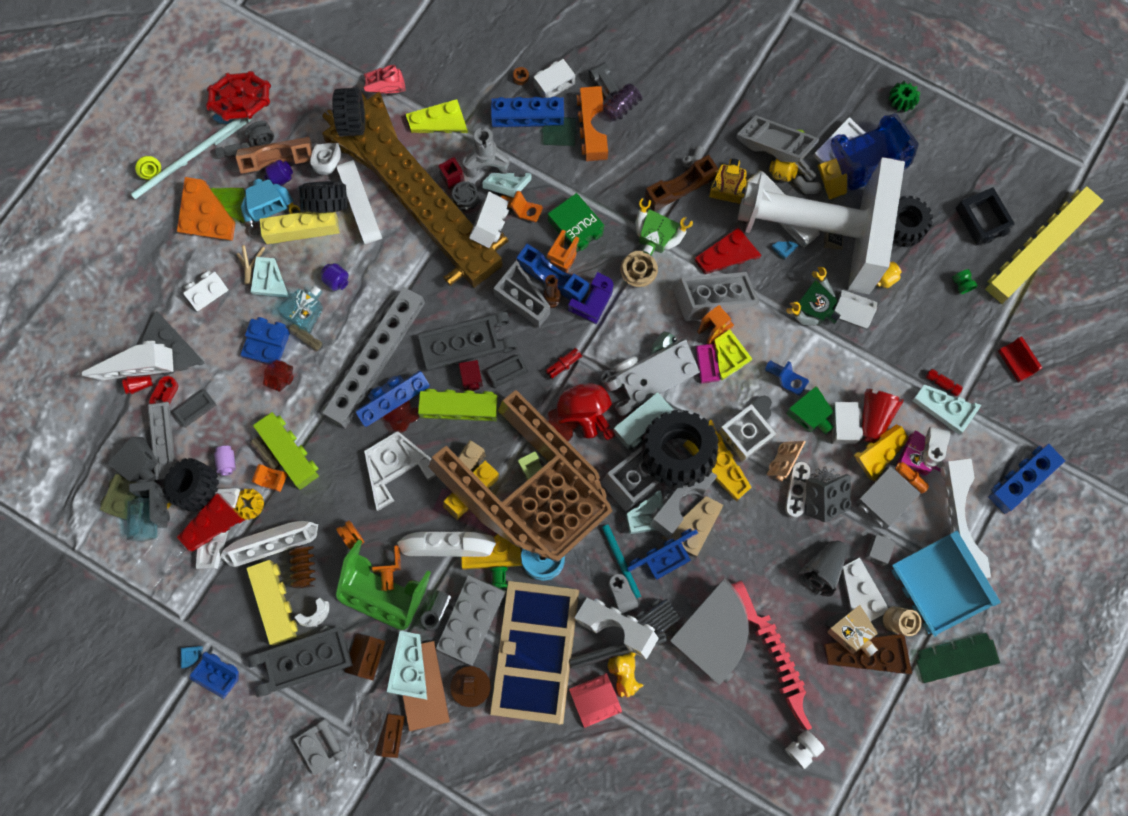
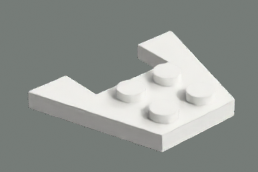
(390, 460)

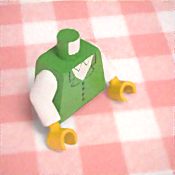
(658, 231)

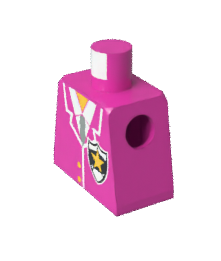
(913, 454)

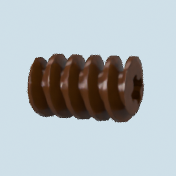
(301, 567)

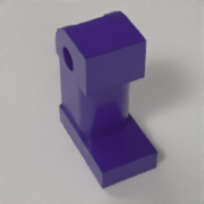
(596, 302)

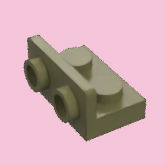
(117, 497)

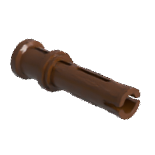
(551, 291)

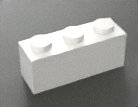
(489, 220)

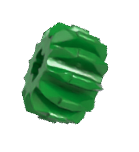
(904, 96)

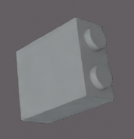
(887, 498)

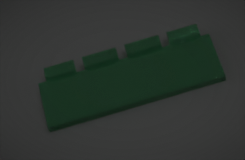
(956, 661)

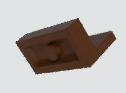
(365, 656)
(390, 737)

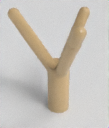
(248, 268)

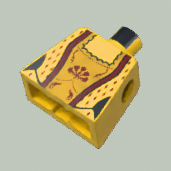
(729, 182)

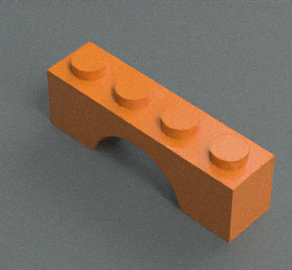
(595, 143)

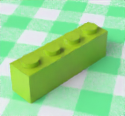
(458, 405)
(286, 451)

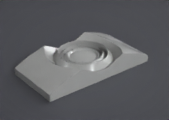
(776, 139)

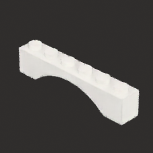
(958, 479)

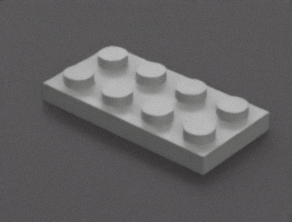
(470, 620)

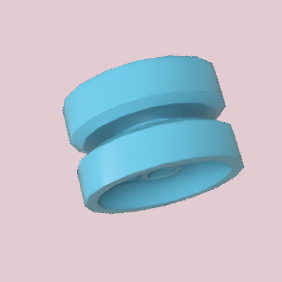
(541, 569)

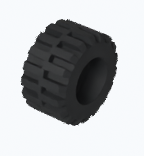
(348, 111)
(323, 197)
(919, 214)
(193, 473)

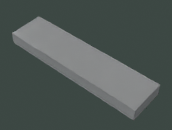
(161, 438)

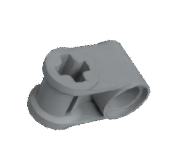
(623, 598)

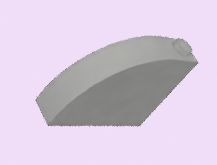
(716, 633)

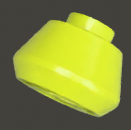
(147, 167)

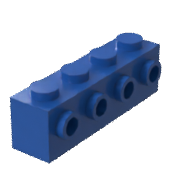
(527, 111)

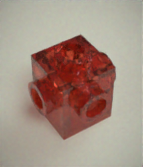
(278, 375)

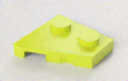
(730, 354)

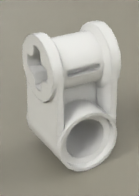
(935, 442)

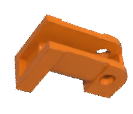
(561, 257)
(718, 319)

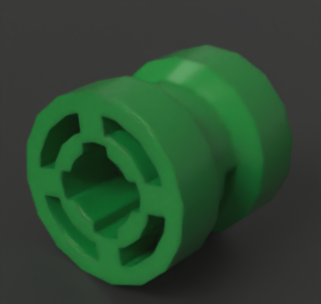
(964, 281)

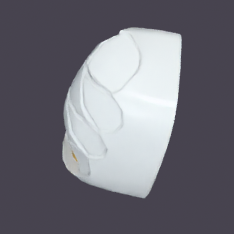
(325, 158)

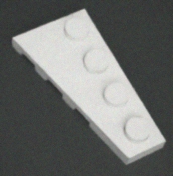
(210, 553)

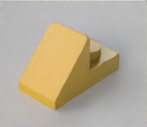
(833, 180)

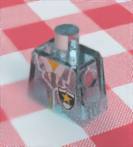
(302, 308)

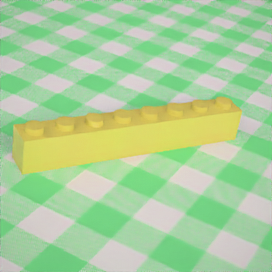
(1041, 247)

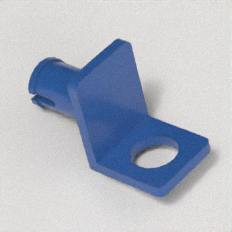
(786, 376)

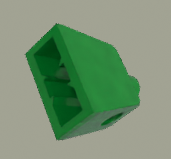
(812, 412)

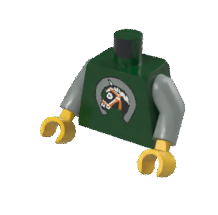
(816, 302)

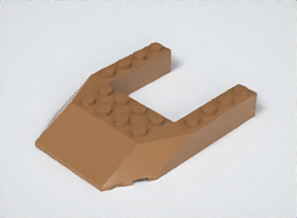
(551, 507)

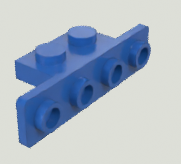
(391, 396)
(666, 559)

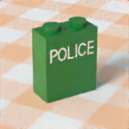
(577, 220)

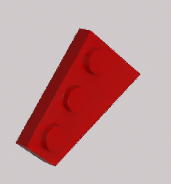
(727, 252)
(209, 522)

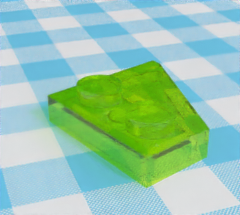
(231, 199)

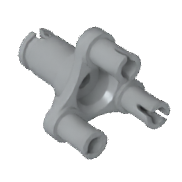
(485, 154)

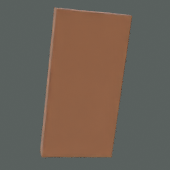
(434, 711)

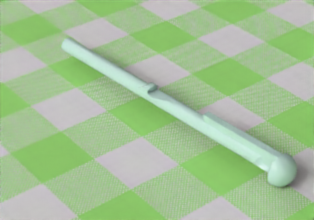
(215, 139)

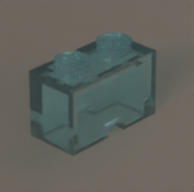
(138, 521)

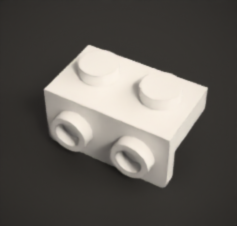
(204, 290)

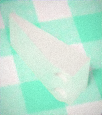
(135, 361)

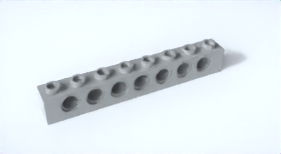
(374, 367)

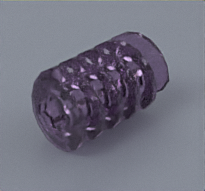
(622, 101)

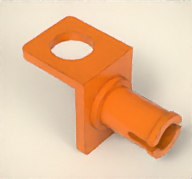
(521, 206)
(387, 571)

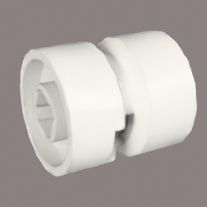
(804, 749)

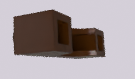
(696, 176)

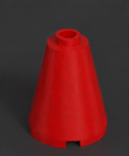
(878, 413)

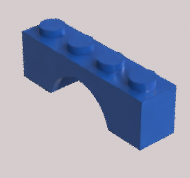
(538, 266)

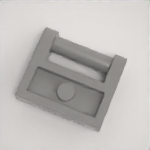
(314, 751)

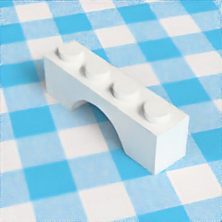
(638, 638)

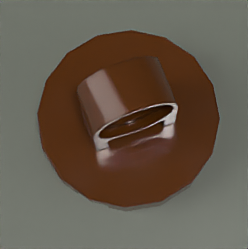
(470, 686)

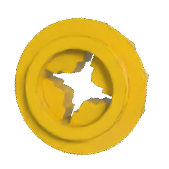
(257, 504)

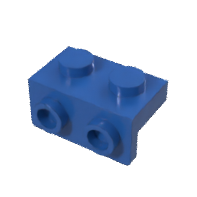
(215, 675)

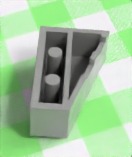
(522, 296)

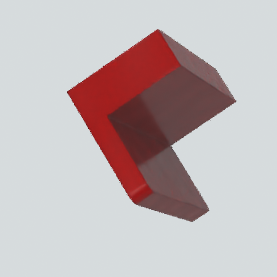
(1020, 359)

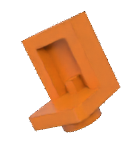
(269, 478)

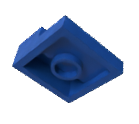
(265, 341)

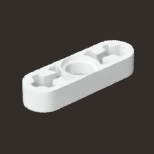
(800, 504)

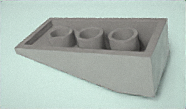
(703, 293)
(631, 480)

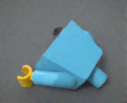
(265, 200)

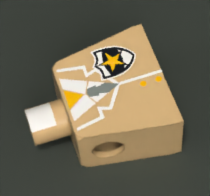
(855, 632)

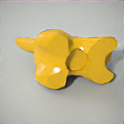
(623, 667)

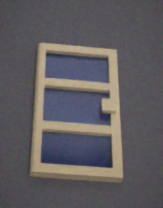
(535, 652)

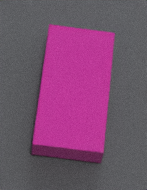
(707, 363)

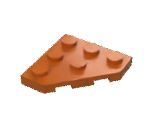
(203, 212)

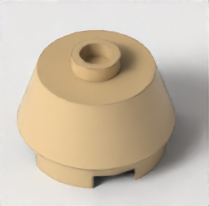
(639, 269)

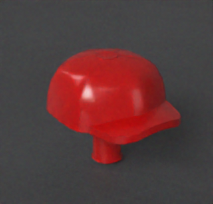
(583, 405)

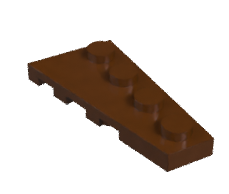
(890, 656)

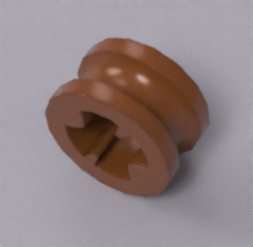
(518, 71)

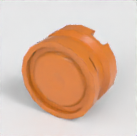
(346, 533)

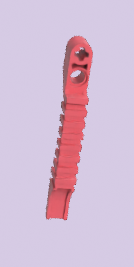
(794, 701)

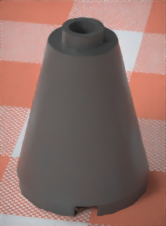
(825, 569)

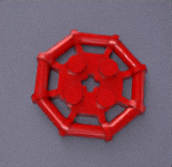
(248, 103)

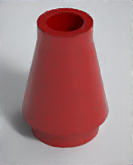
(134, 384)

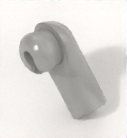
(688, 161)
(809, 187)

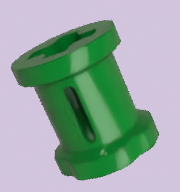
(499, 576)

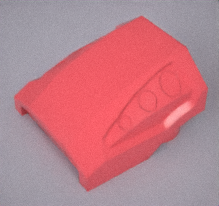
(385, 80)
(595, 700)

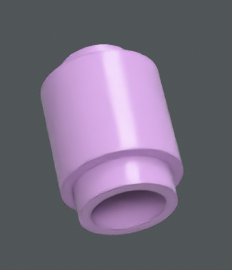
(224, 460)

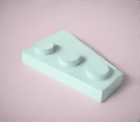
(949, 410)
(407, 669)

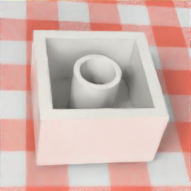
(747, 433)

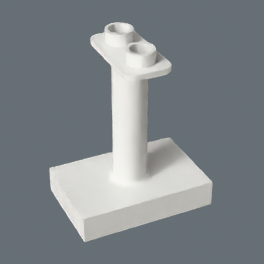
(870, 225)

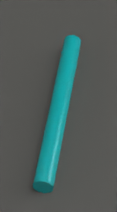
(620, 560)

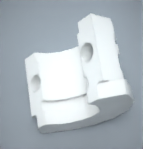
(318, 617)

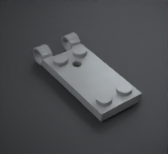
(661, 373)

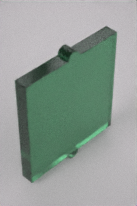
(560, 134)

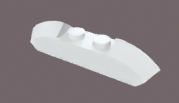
(269, 542)
(447, 544)

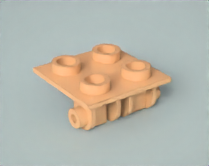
(785, 459)

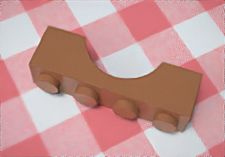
(257, 157)

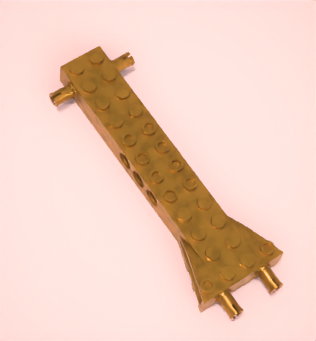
(417, 193)

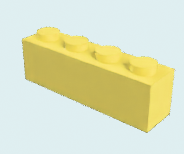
(298, 226)
(272, 603)

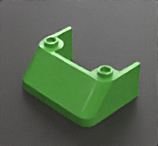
(363, 592)

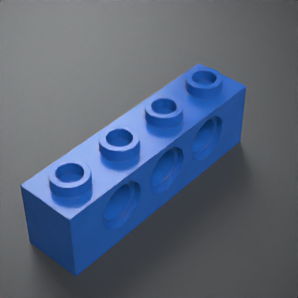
(1049, 460)

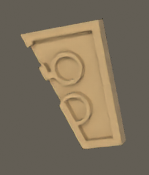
(700, 518)

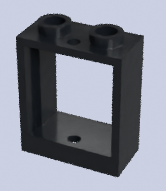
(972, 224)

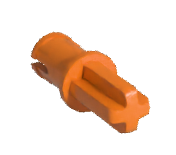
(912, 477)

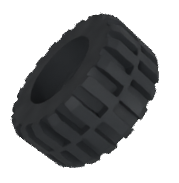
(682, 426)

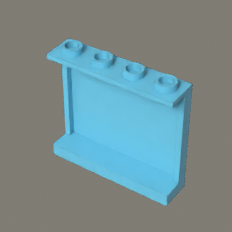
(945, 583)

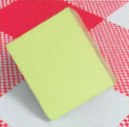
(530, 465)

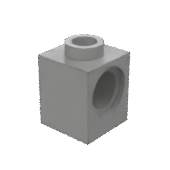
(880, 549)

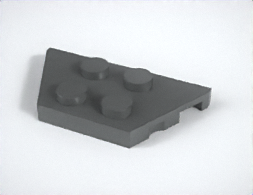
(163, 333)

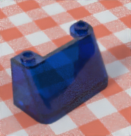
(863, 153)

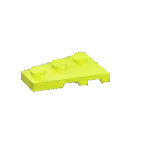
(440, 117)

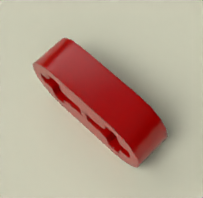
(162, 392)

